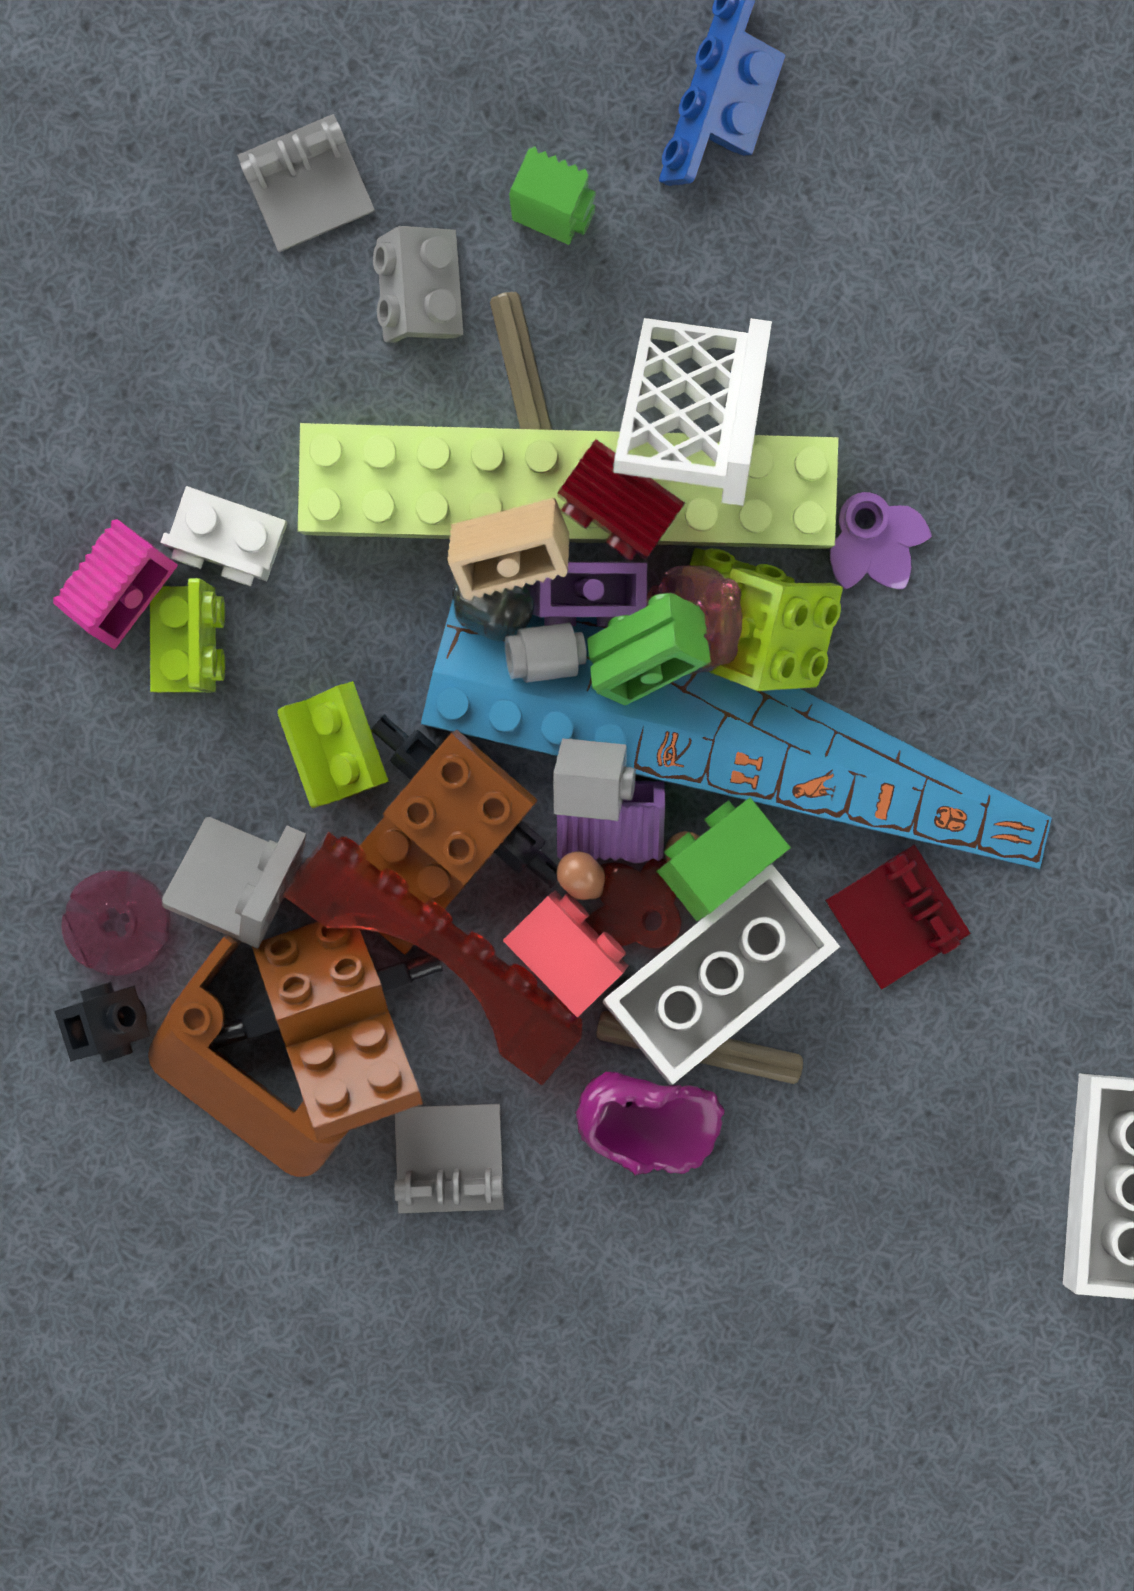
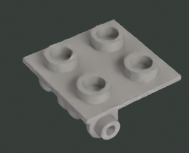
(306, 183)
(449, 1158)

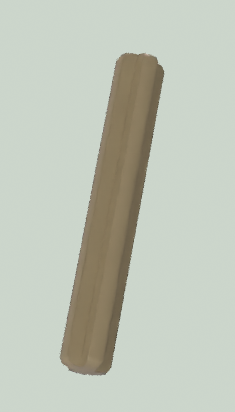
(520, 361)
(730, 1055)

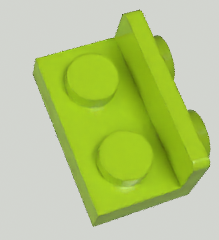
(332, 745)

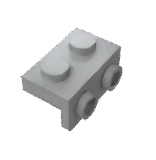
(418, 283)

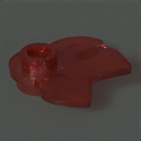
(630, 899)

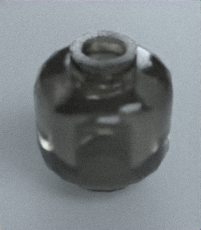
(495, 614)

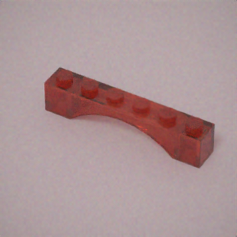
(350, 892)

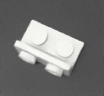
(225, 535)

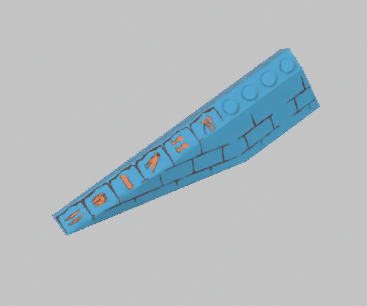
(737, 744)

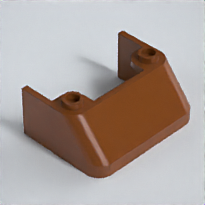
(188, 1062)

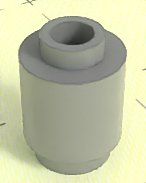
(545, 652)

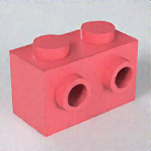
(567, 951)

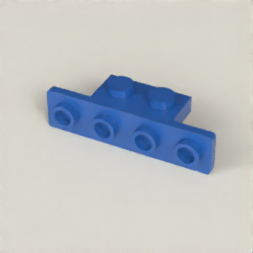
(726, 93)

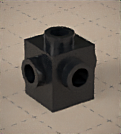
(103, 1023)

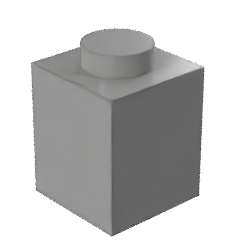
(592, 779)

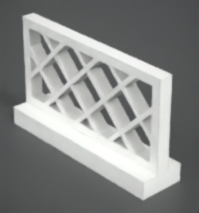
(735, 420)

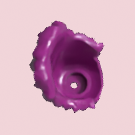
(659, 1130)

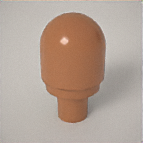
(581, 876)

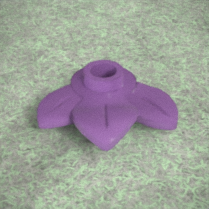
(880, 549)

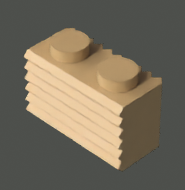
(509, 549)

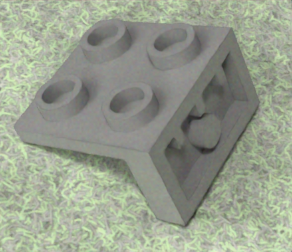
(234, 879)

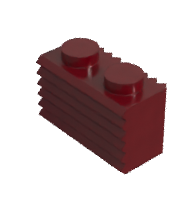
(626, 506)

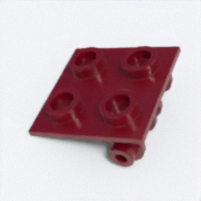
(898, 917)

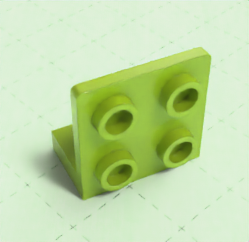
(782, 632)
(185, 638)

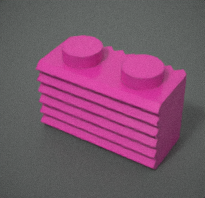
(114, 584)

